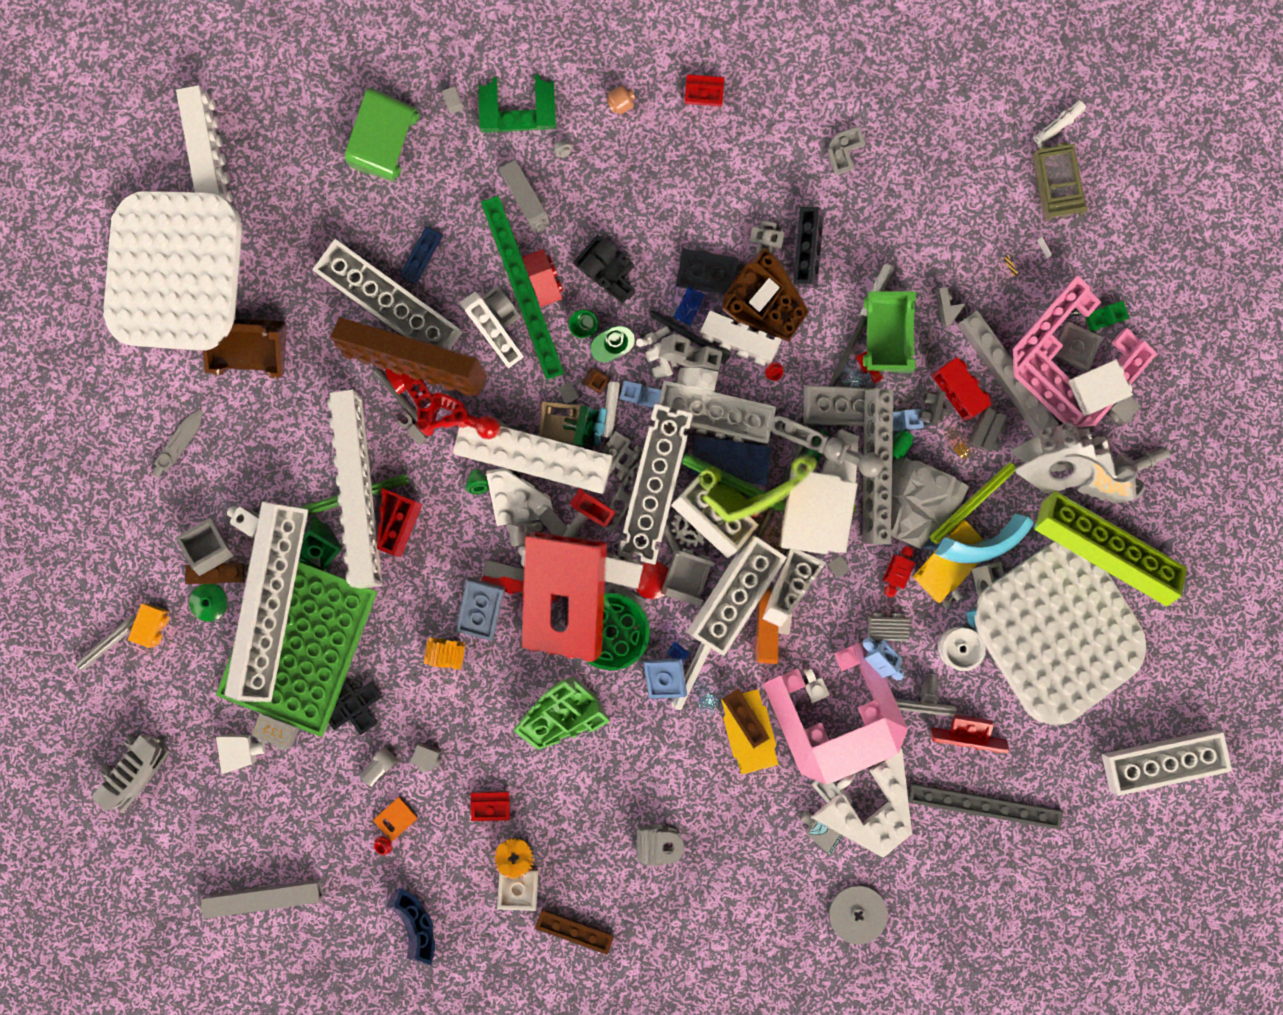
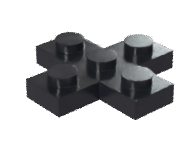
(354, 706)

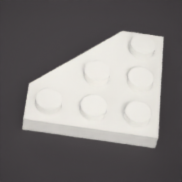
(515, 498)

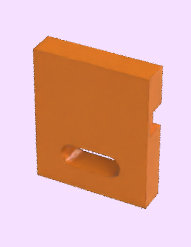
(399, 815)

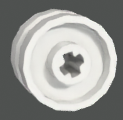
(950, 644)

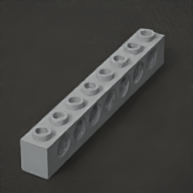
(878, 489)

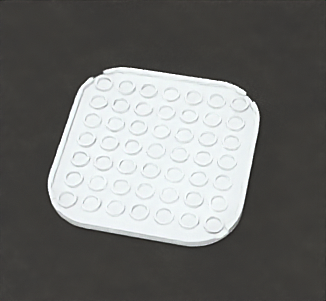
(172, 270)
(1060, 634)

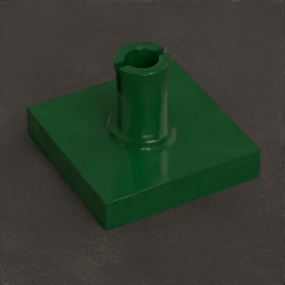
(583, 427)

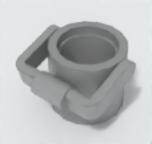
(520, 530)

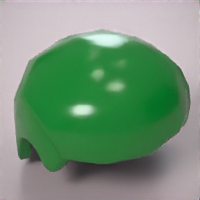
(583, 318)

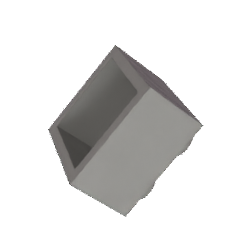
(204, 547)

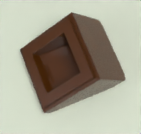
(595, 380)

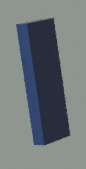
(421, 255)

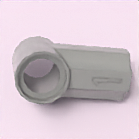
(381, 763)

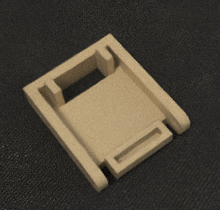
(552, 425)

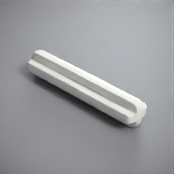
(611, 405)

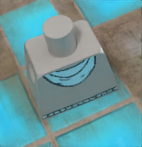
(821, 834)

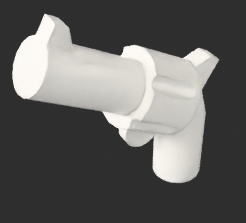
(652, 338)

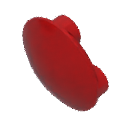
(652, 580)

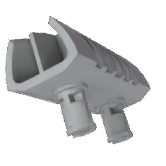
(131, 773)

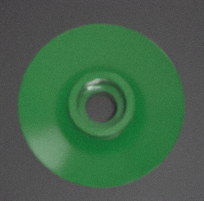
(217, 602)

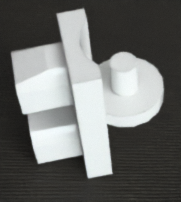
(664, 369)

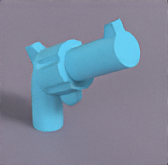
(599, 426)

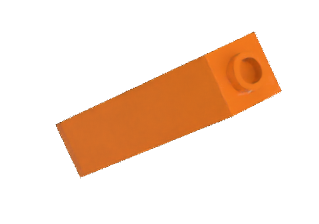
(766, 634)

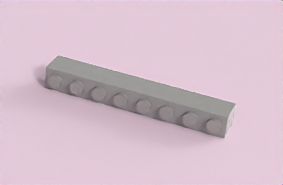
(1001, 367)

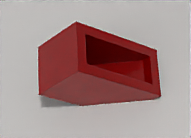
(592, 507)

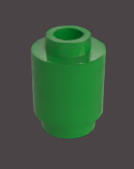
(901, 443)

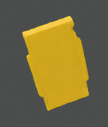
(941, 575)
(747, 757)

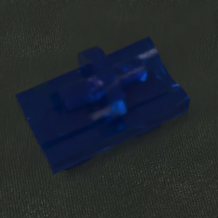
(689, 306)

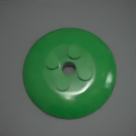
(631, 635)

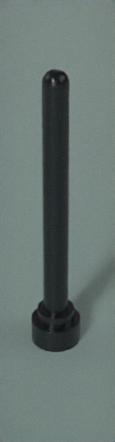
(689, 335)

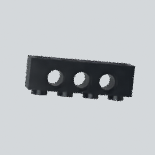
(808, 247)

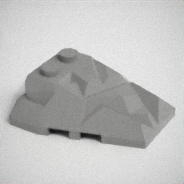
(921, 500)

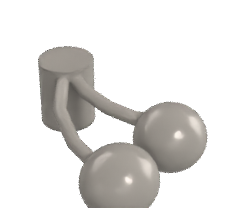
(956, 594)

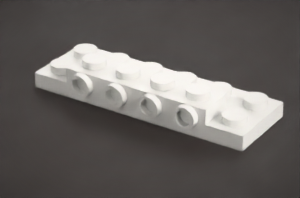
(720, 413)

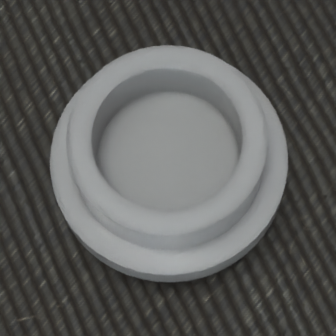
(562, 148)

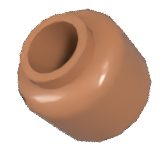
(621, 99)

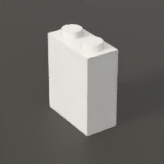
(1100, 387)

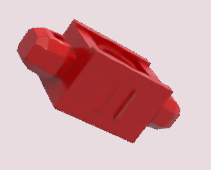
(898, 571)

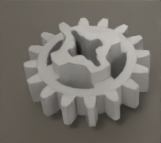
(680, 534)

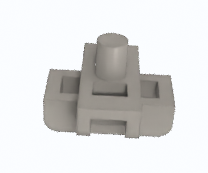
(766, 236)

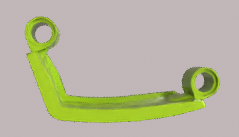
(733, 505)

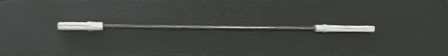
(703, 649)

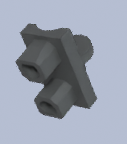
(936, 408)

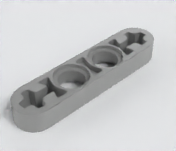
(621, 495)

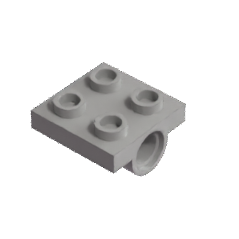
(501, 307)

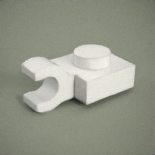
(815, 687)

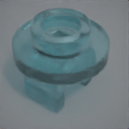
(855, 379)
(709, 702)

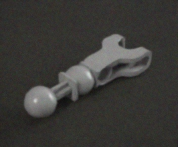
(833, 447)

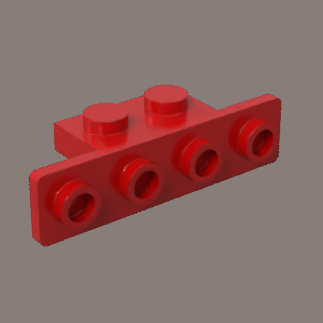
(970, 733)

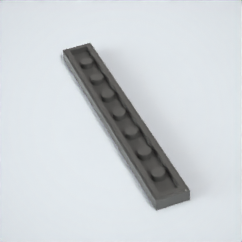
(985, 806)

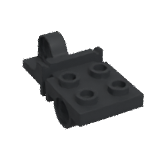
(606, 268)

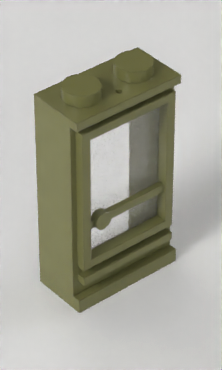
(1059, 181)

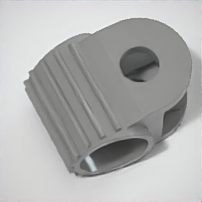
(651, 841)

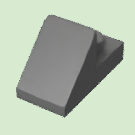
(947, 312)

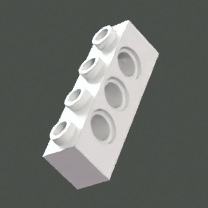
(491, 329)

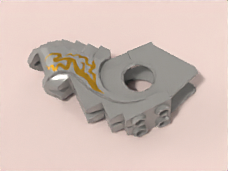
(1093, 466)

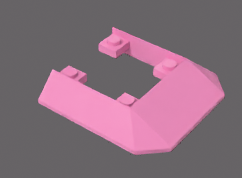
(1038, 346)
(850, 752)

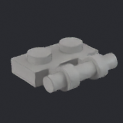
(617, 447)

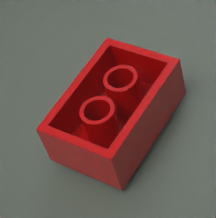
(961, 389)

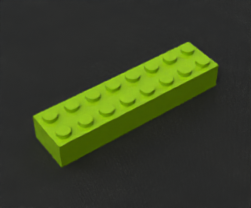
(1111, 548)

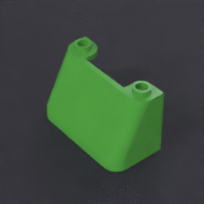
(380, 135)
(890, 331)

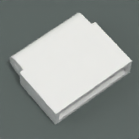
(818, 514)

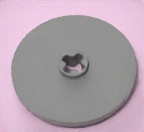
(857, 899)

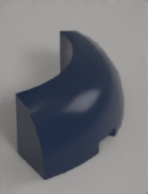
(418, 926)

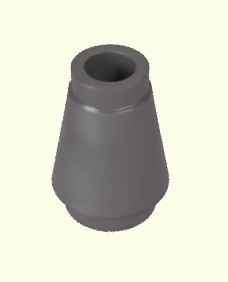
(930, 693)

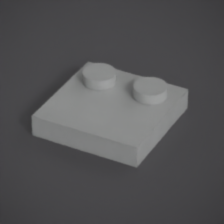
(1078, 346)

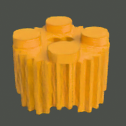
(444, 653)
(522, 865)

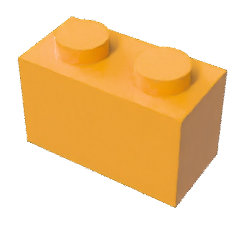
(148, 625)

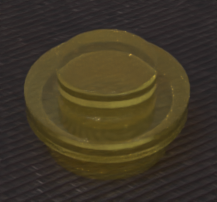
(962, 450)

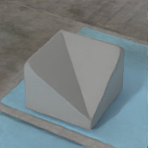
(452, 100)

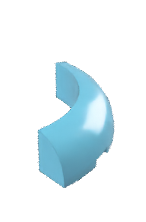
(987, 549)

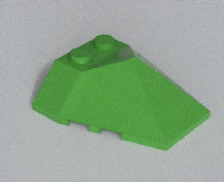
(562, 713)

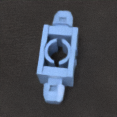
(883, 658)

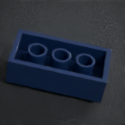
(739, 459)

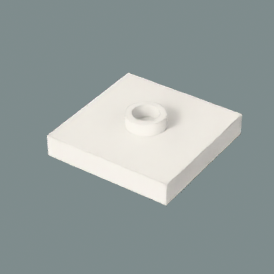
(518, 893)

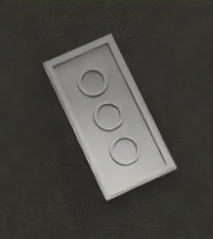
(834, 405)

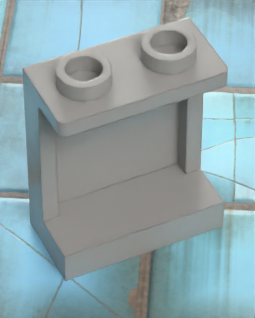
(687, 576)

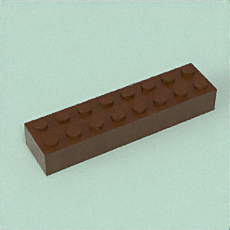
(409, 357)

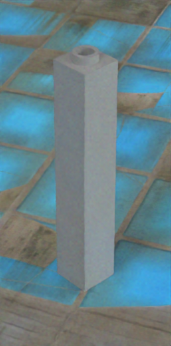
(261, 898)

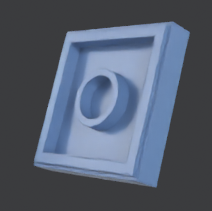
(665, 678)

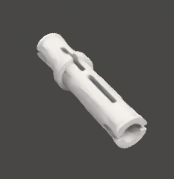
(1066, 118)

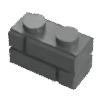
(987, 430)

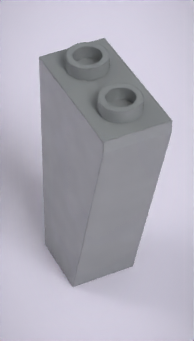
(524, 196)

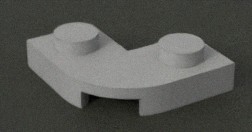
(839, 149)

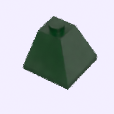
(318, 545)

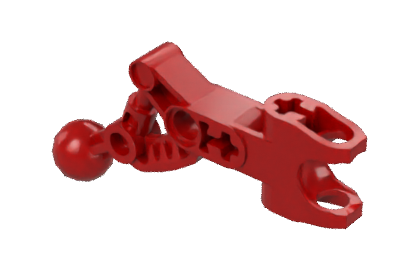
(486, 426)

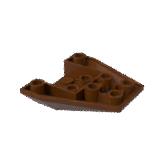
(782, 312)

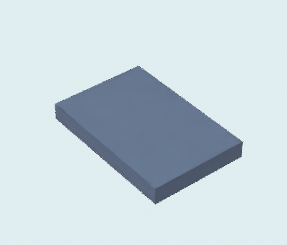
(480, 609)

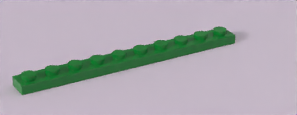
(522, 288)

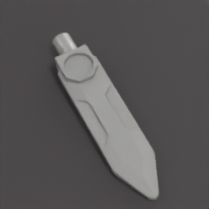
(177, 443)

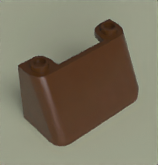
(250, 346)

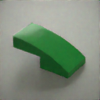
(1107, 316)

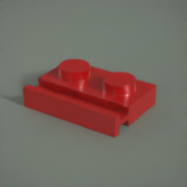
(704, 90)
(490, 806)

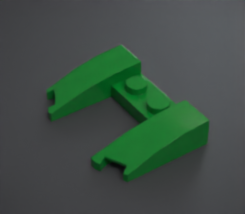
(520, 120)

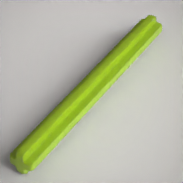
(972, 503)

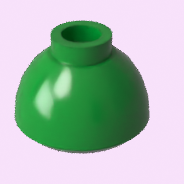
(477, 483)

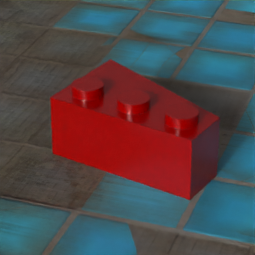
(396, 522)

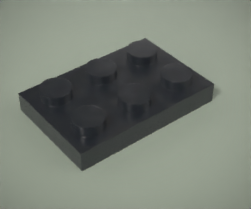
(706, 271)

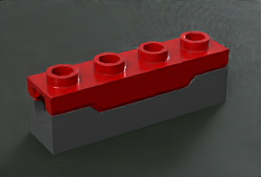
(507, 576)

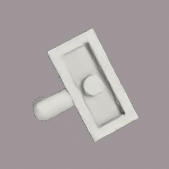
(832, 789)

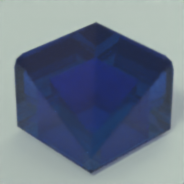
(677, 651)

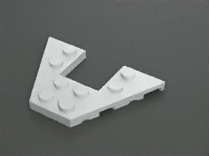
(886, 826)

